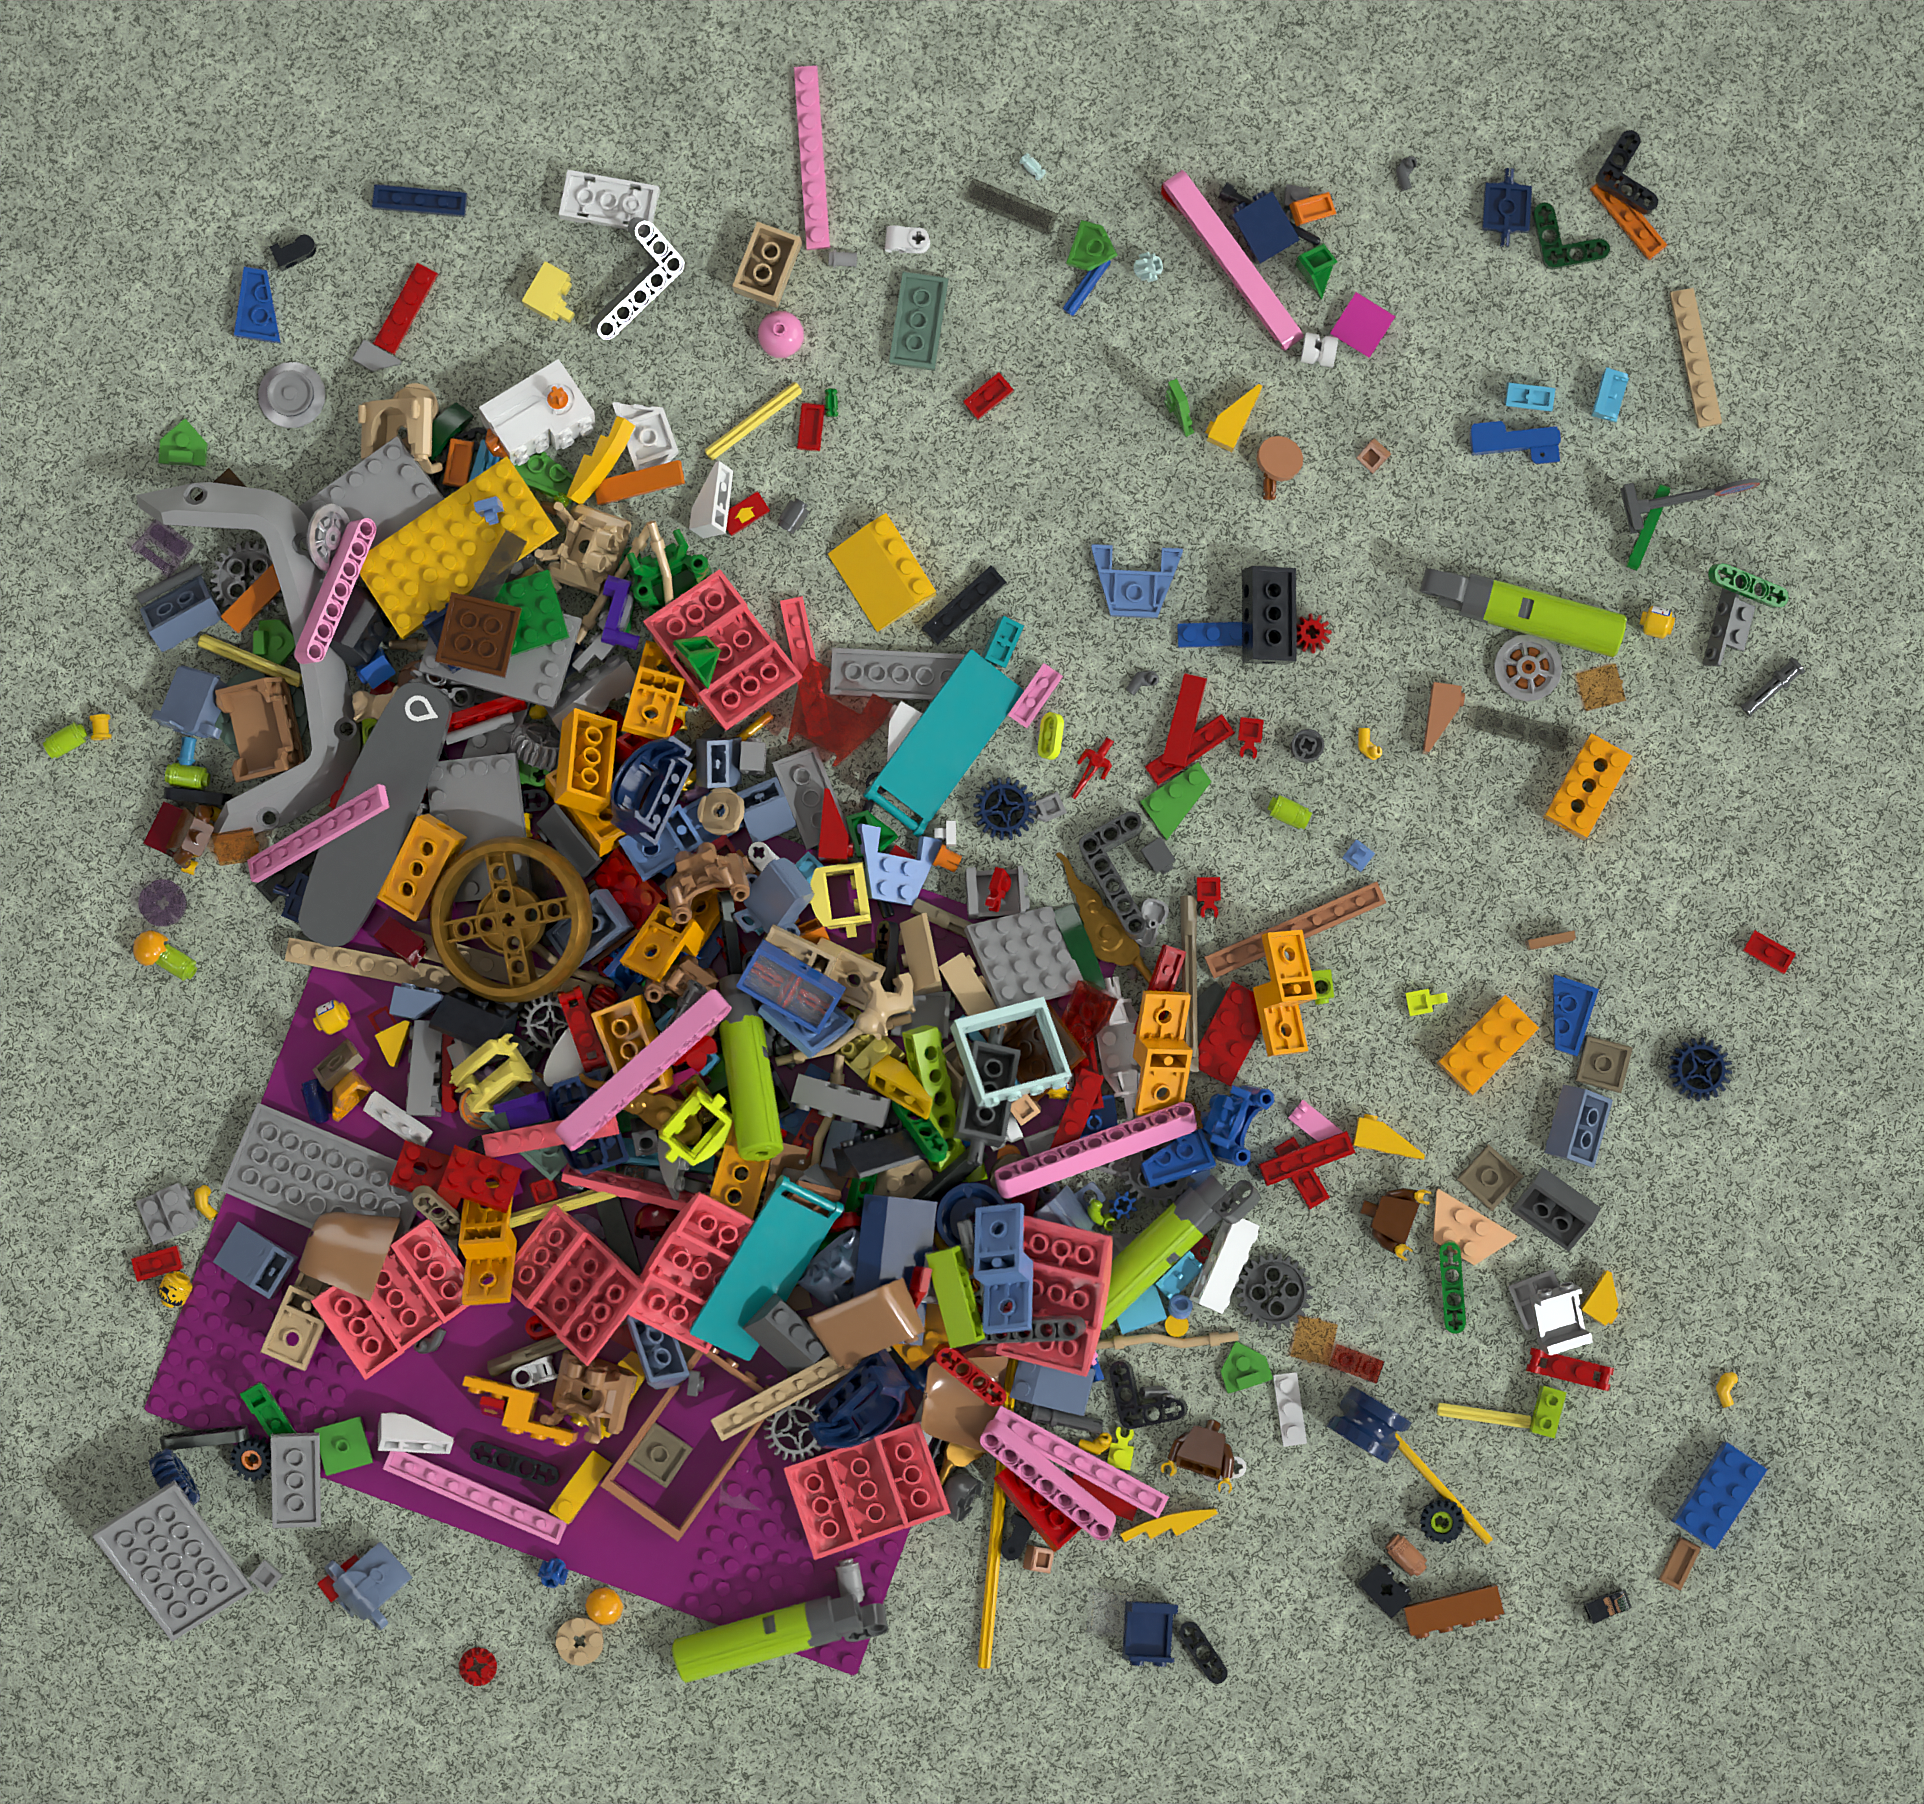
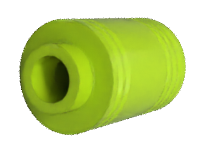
(65, 740)
(187, 776)
(1289, 812)
(177, 963)

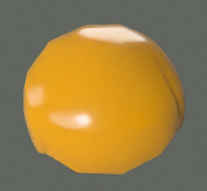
(149, 947)
(604, 1606)

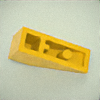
(1230, 422)
(900, 1085)
(1380, 1137)
(580, 1487)

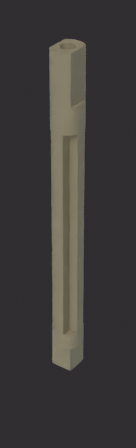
(940, 917)
(1188, 928)
(527, 1354)

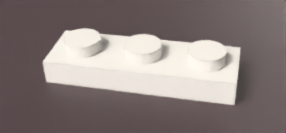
(397, 1119)
(1289, 1409)

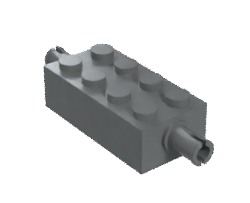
(997, 1071)

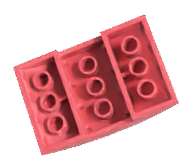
(750, 663)
(689, 1266)
(1068, 1279)
(574, 1283)
(411, 1298)
(867, 1490)

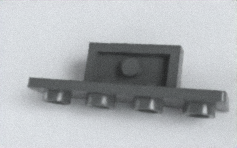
(1729, 626)

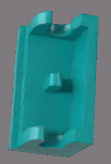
(1002, 641)

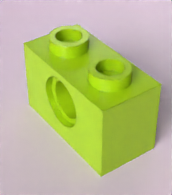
(1547, 1411)

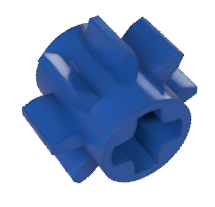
(1120, 1211)
(553, 1573)

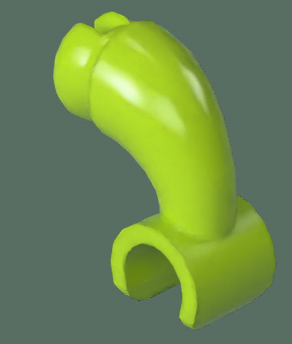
(1095, 1214)

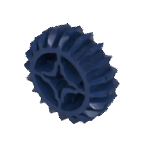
(1000, 788)
(1706, 1078)
(167, 1468)

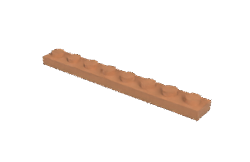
(1309, 922)

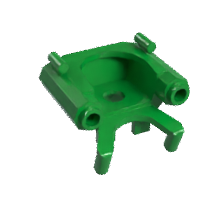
(684, 569)

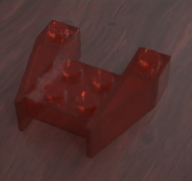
(830, 723)

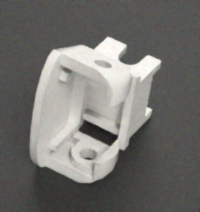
(566, 1063)

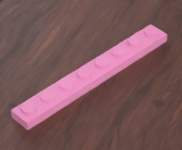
(812, 157)
(318, 833)
(1085, 1464)
(476, 1495)

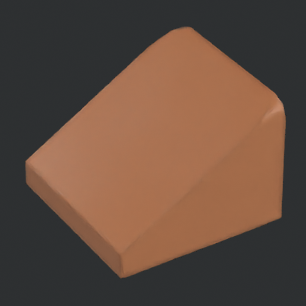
(1373, 455)
(1038, 1559)

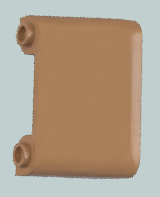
(262, 727)
(868, 1324)

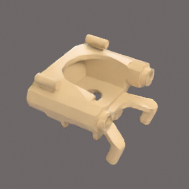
(383, 420)
(607, 542)

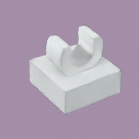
(947, 833)

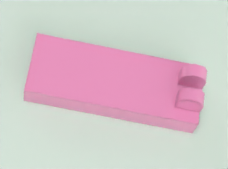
(1035, 695)
(1313, 1122)

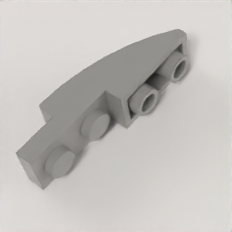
(597, 648)
(672, 1172)

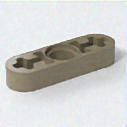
(436, 1201)

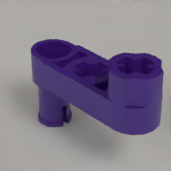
(619, 591)

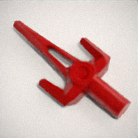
(1097, 760)

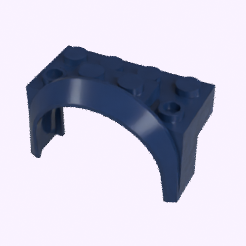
(633, 779)
(608, 1149)
(873, 1416)

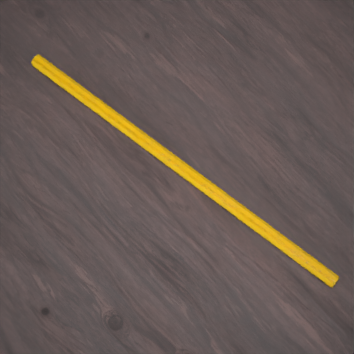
(995, 1543)

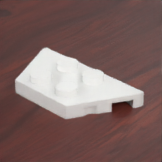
(652, 436)

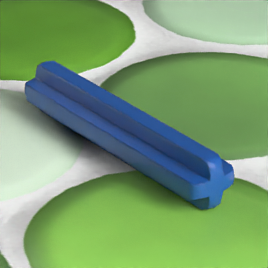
(1084, 288)

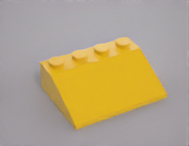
(882, 572)

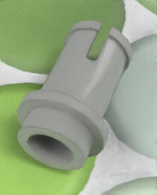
(842, 259)

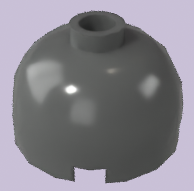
(960, 1493)

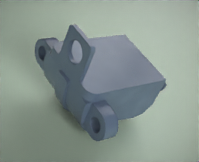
(191, 703)
(775, 897)
(1066, 1207)
(369, 1584)

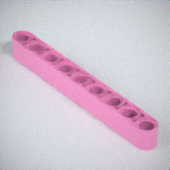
(1233, 260)
(643, 1069)
(1095, 1150)

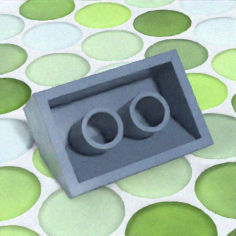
(181, 613)
(1578, 1125)
(658, 1355)

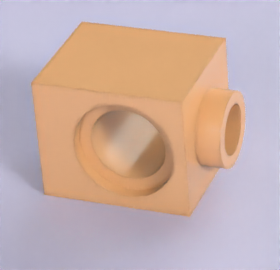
(1024, 1109)

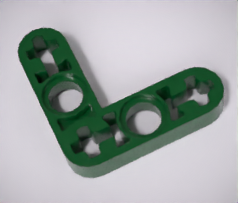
(1556, 246)

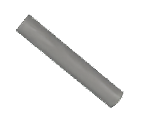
(479, 728)

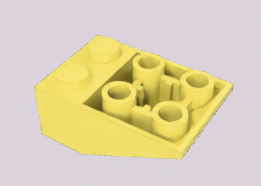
(866, 1050)

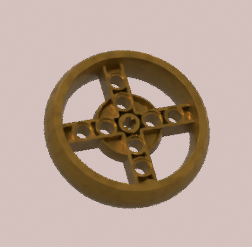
(447, 932)

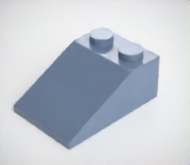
(608, 926)
(1052, 1387)

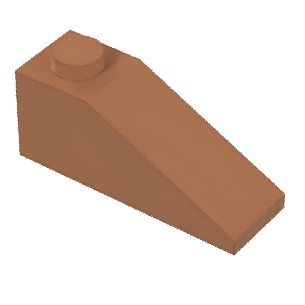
(1442, 708)

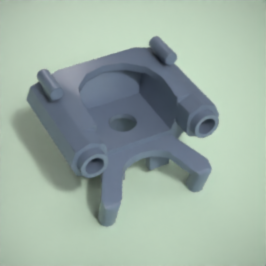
(832, 1268)

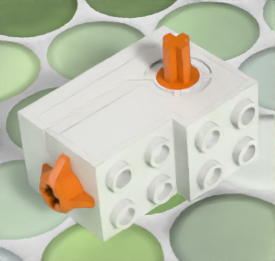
(535, 414)

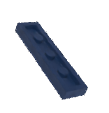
(419, 200)

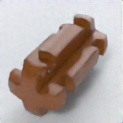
(1269, 488)

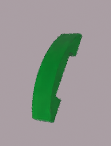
(266, 1410)

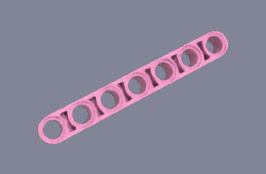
(327, 598)
(1048, 1480)

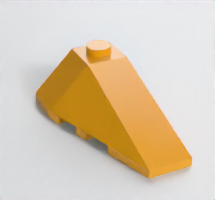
(348, 1094)

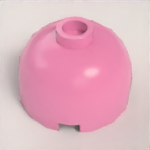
(780, 334)

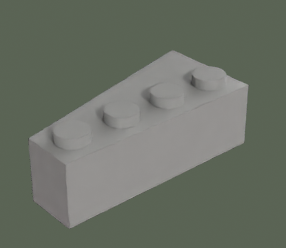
(595, 689)
(425, 1071)
(840, 1100)

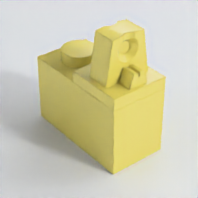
(546, 293)

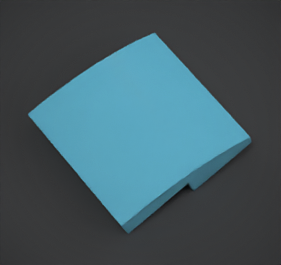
(1143, 1312)

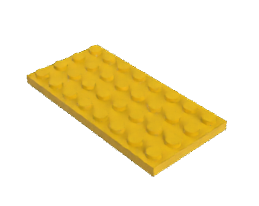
(451, 546)

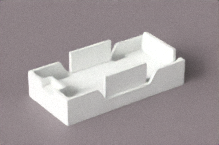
(607, 200)

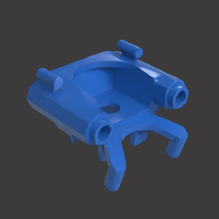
(1230, 1120)

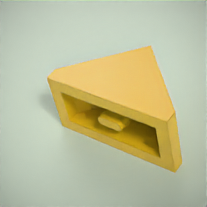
(393, 1041)

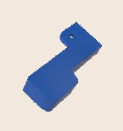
(1493, 438)

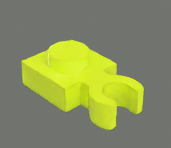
(1120, 1453)

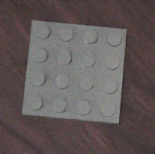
(1023, 957)

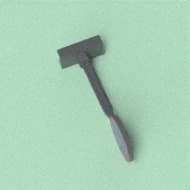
(1635, 507)

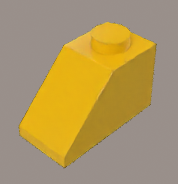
(1602, 1300)

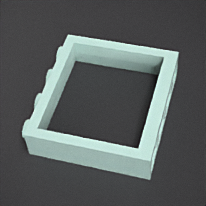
(1000, 1016)

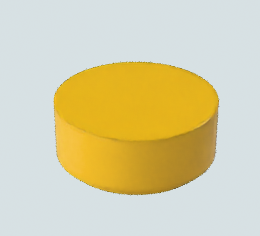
(1176, 1327)

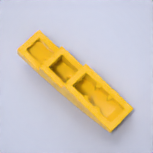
(596, 467)
(1178, 1521)

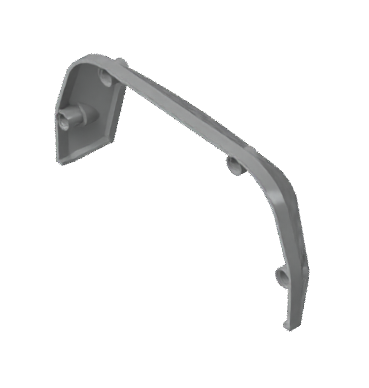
(324, 682)

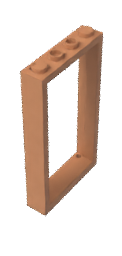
(642, 1508)

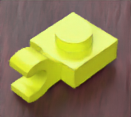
(1421, 1002)

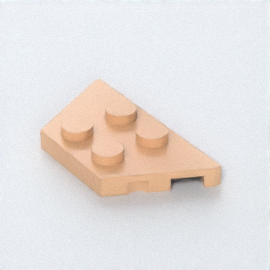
(1471, 1230)

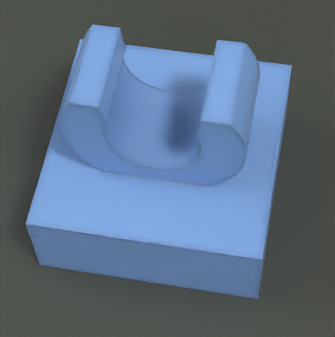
(489, 509)
(1358, 855)

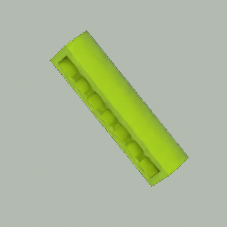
(955, 1296)

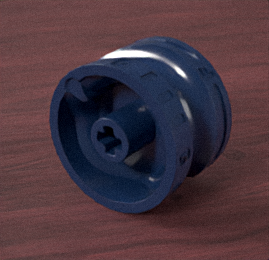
(960, 1205)
(1369, 1424)

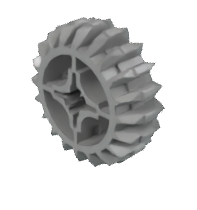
(536, 745)
(541, 1023)
(780, 1433)

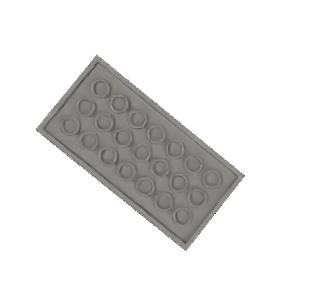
(312, 1172)

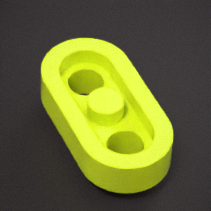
(1050, 736)

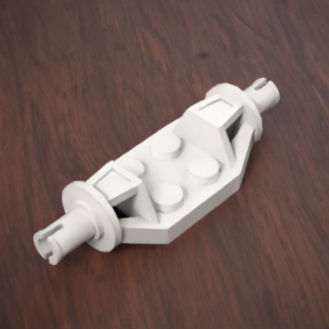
(1117, 1048)

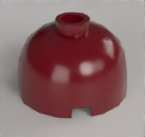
(653, 1220)

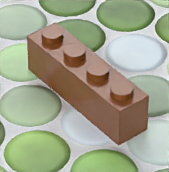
(1453, 1610)

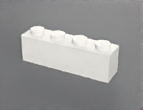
(1224, 1264)

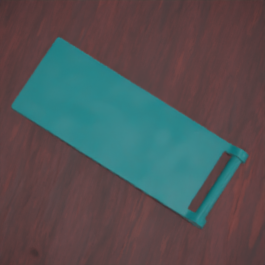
(945, 740)
(764, 1264)

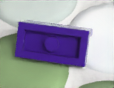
(525, 1110)

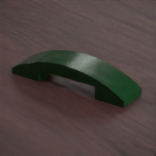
(446, 425)
(1079, 944)

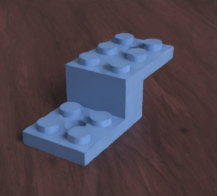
(680, 834)
(1003, 1268)

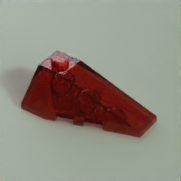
(1088, 1011)

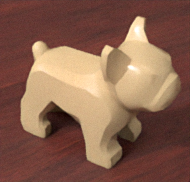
(370, 705)
(883, 1004)

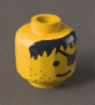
(174, 1289)

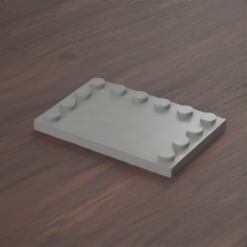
(382, 487)
(530, 676)
(482, 802)
(172, 1561)

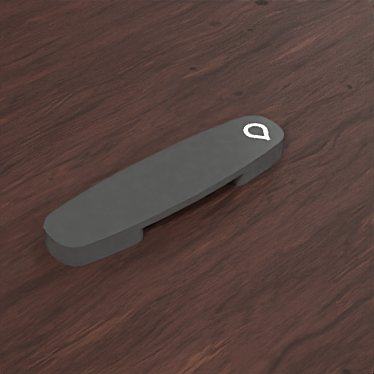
(356, 864)

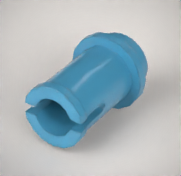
(187, 751)

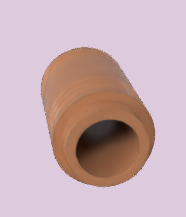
(1406, 1555)

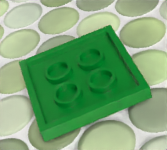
(541, 612)

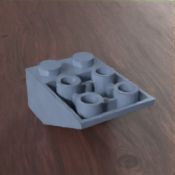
(255, 1260)

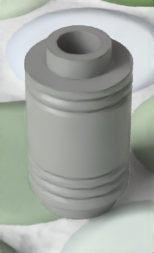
(849, 1578)

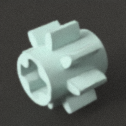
(1148, 267)

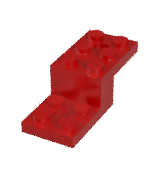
(457, 1175)

